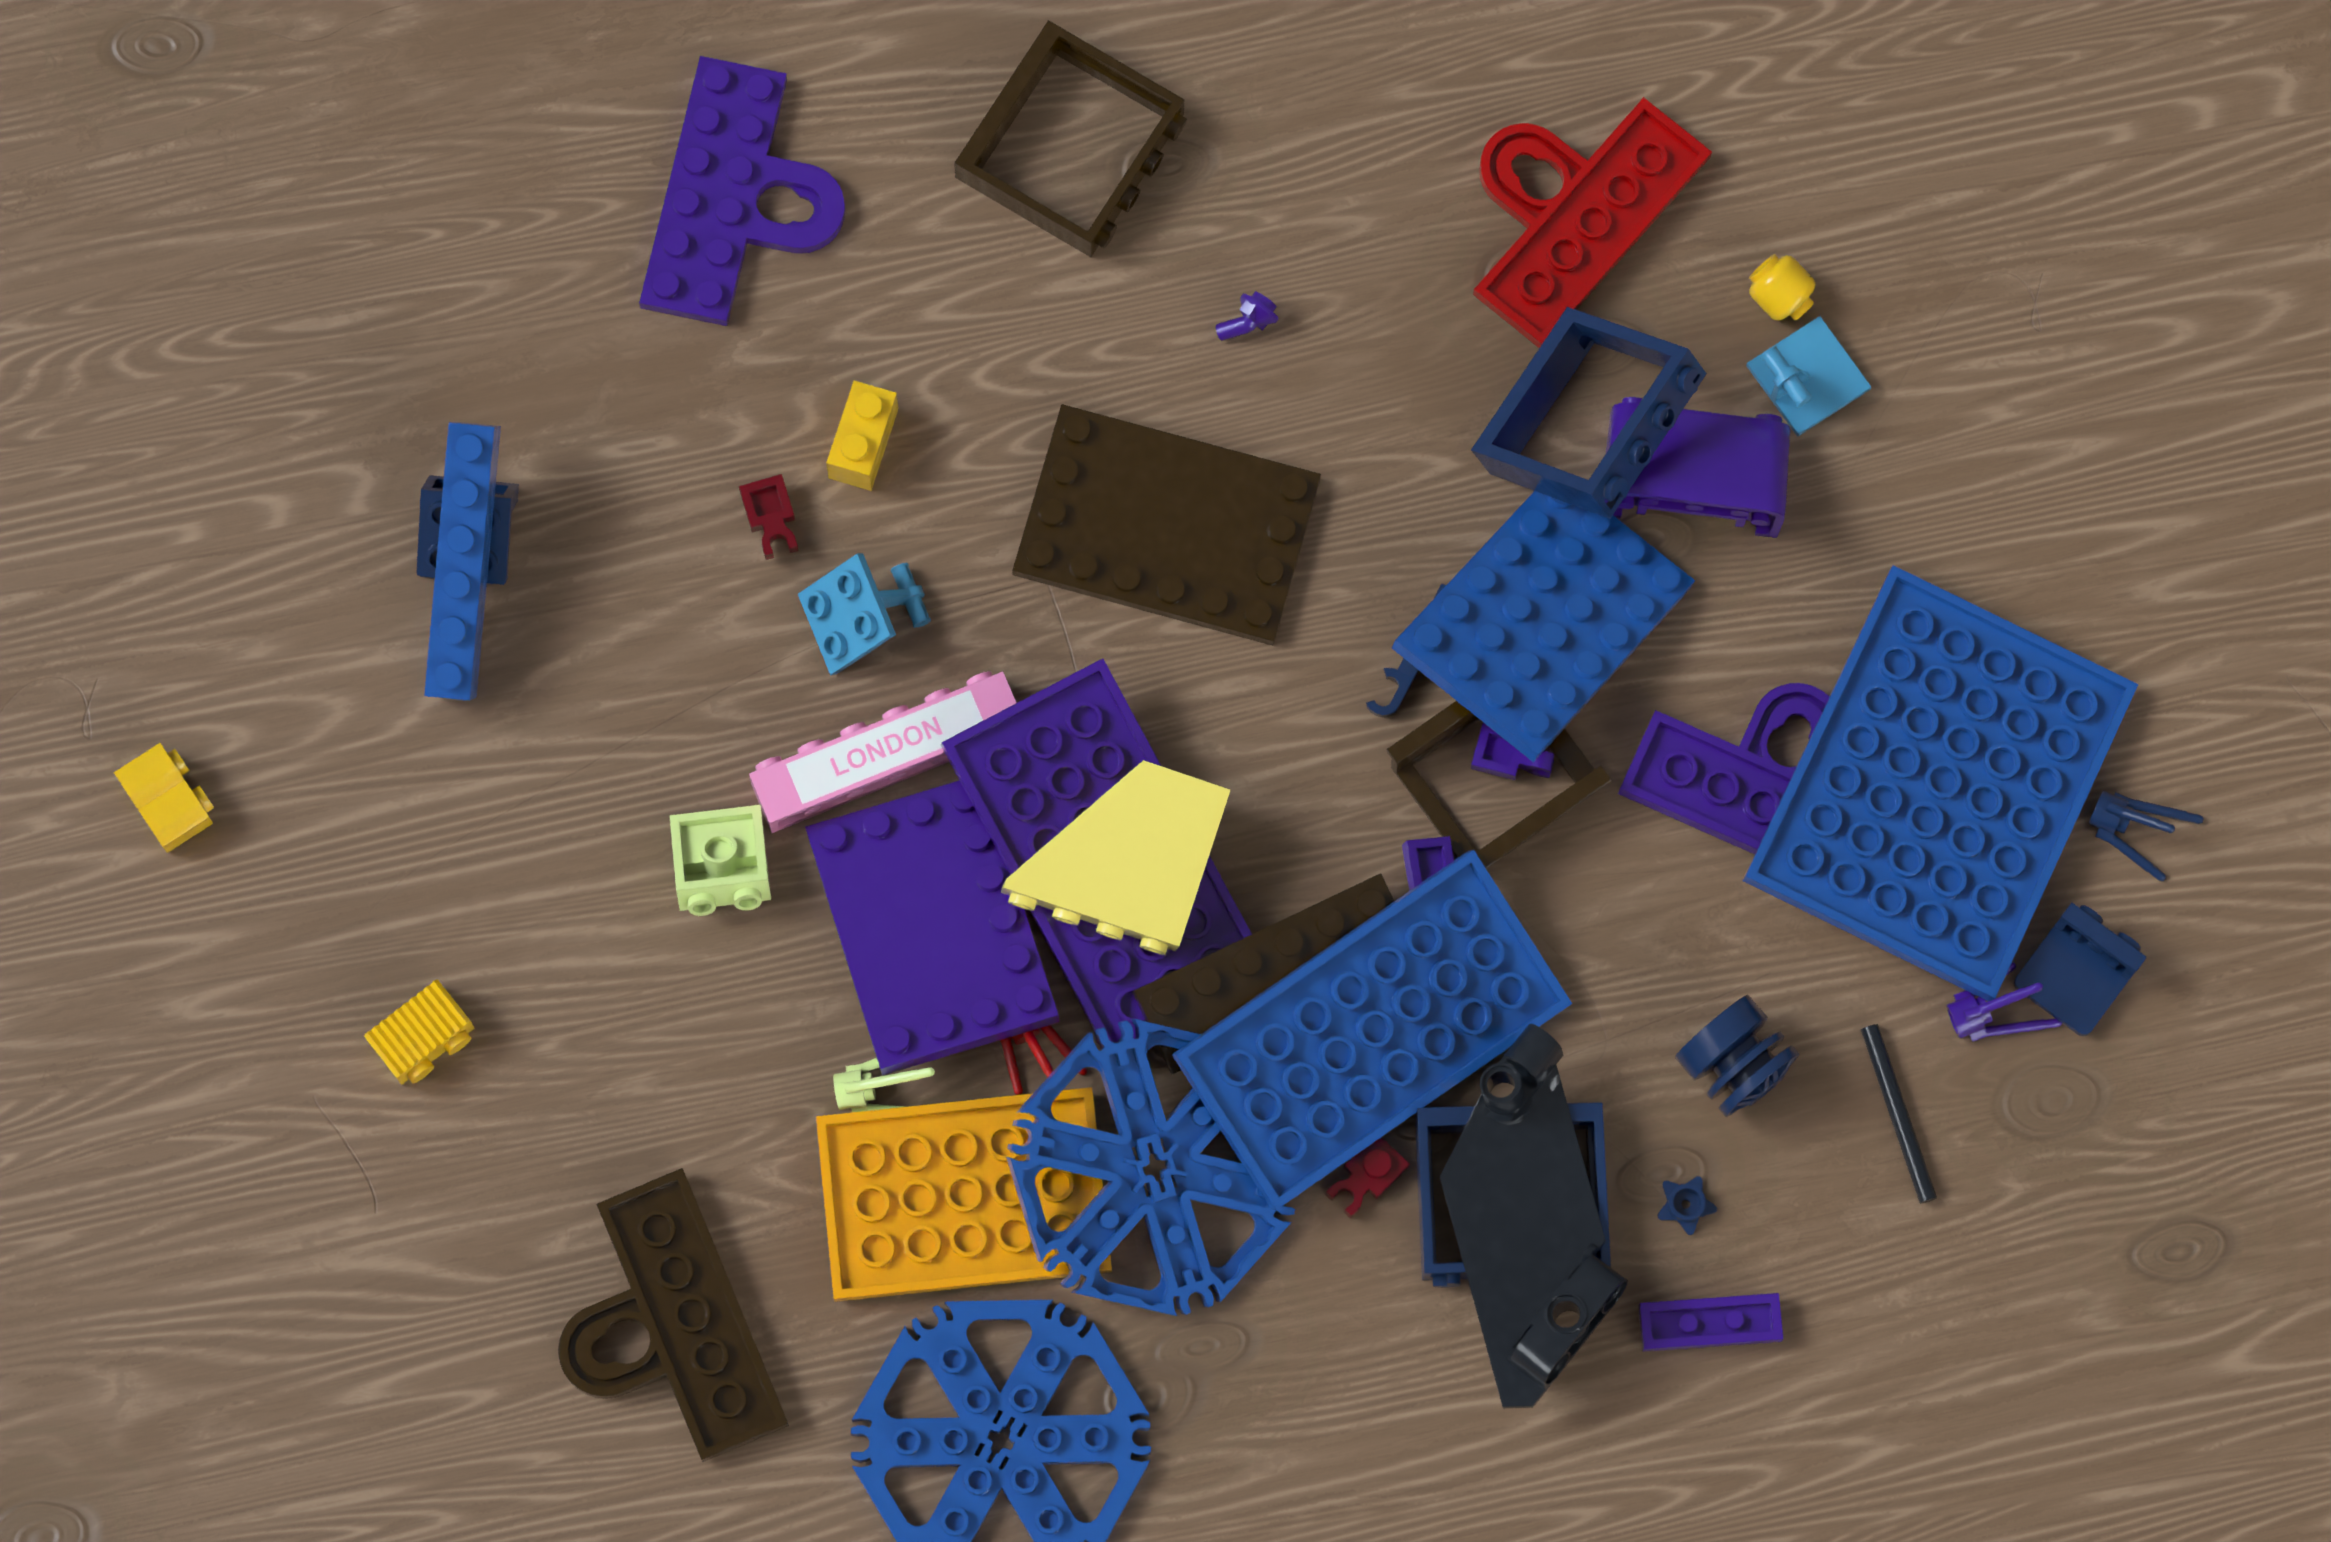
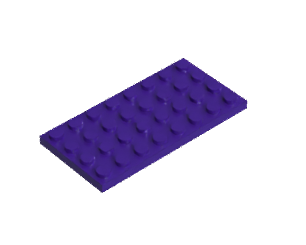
(1034, 776)

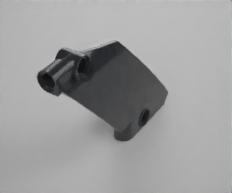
(1528, 1222)

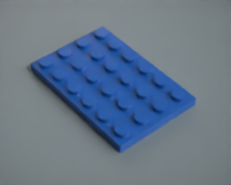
(1542, 618)

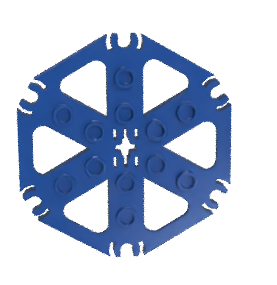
(1123, 1199)
(977, 1403)

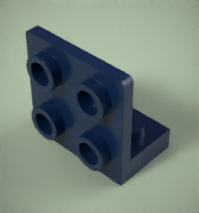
(429, 521)

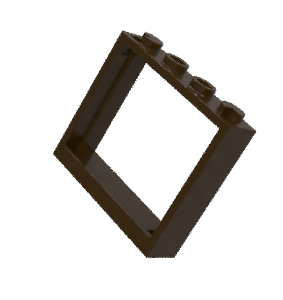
(1050, 43)

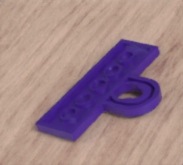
(715, 193)
(1714, 782)

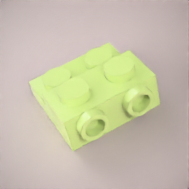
(720, 859)

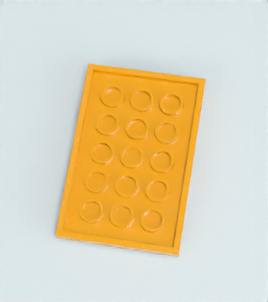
(930, 1200)

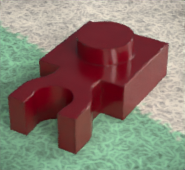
(767, 510)
(1370, 1171)

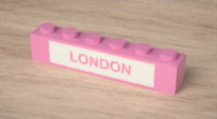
(874, 754)

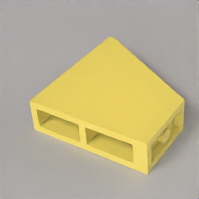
(1128, 858)

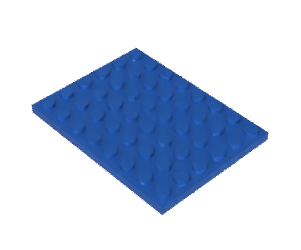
(1941, 783)

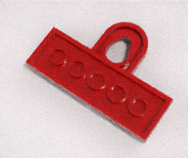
(1592, 219)

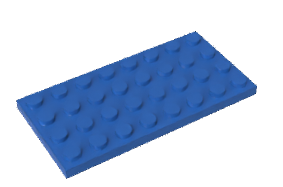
(1371, 1029)

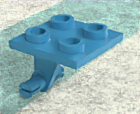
(1808, 376)
(851, 613)

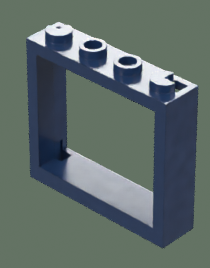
(1546, 378)
(1453, 1120)

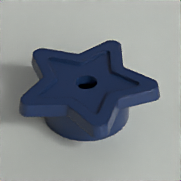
(1694, 1194)

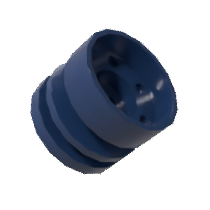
(1737, 1056)

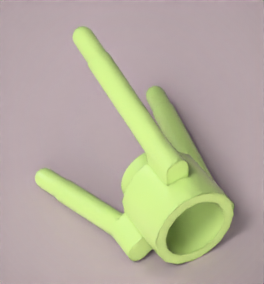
(857, 1087)

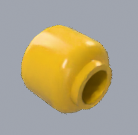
(1782, 287)

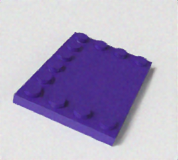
(927, 928)

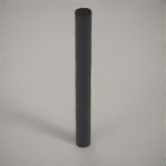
(1898, 1113)

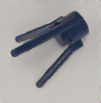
(2115, 813)

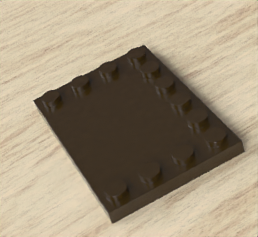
(1166, 524)

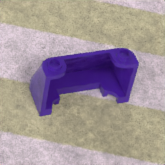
(1713, 468)

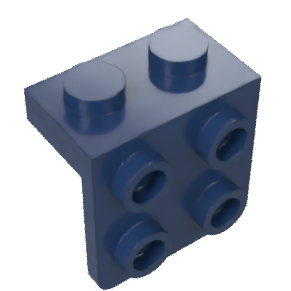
(2080, 969)

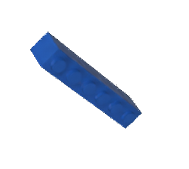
(462, 560)

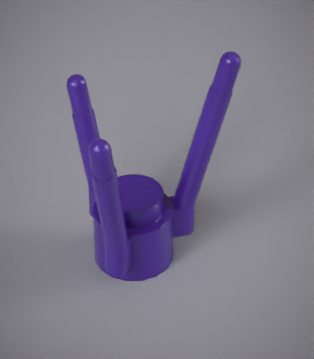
(1971, 1014)

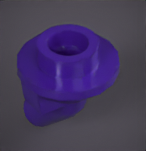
(1256, 312)

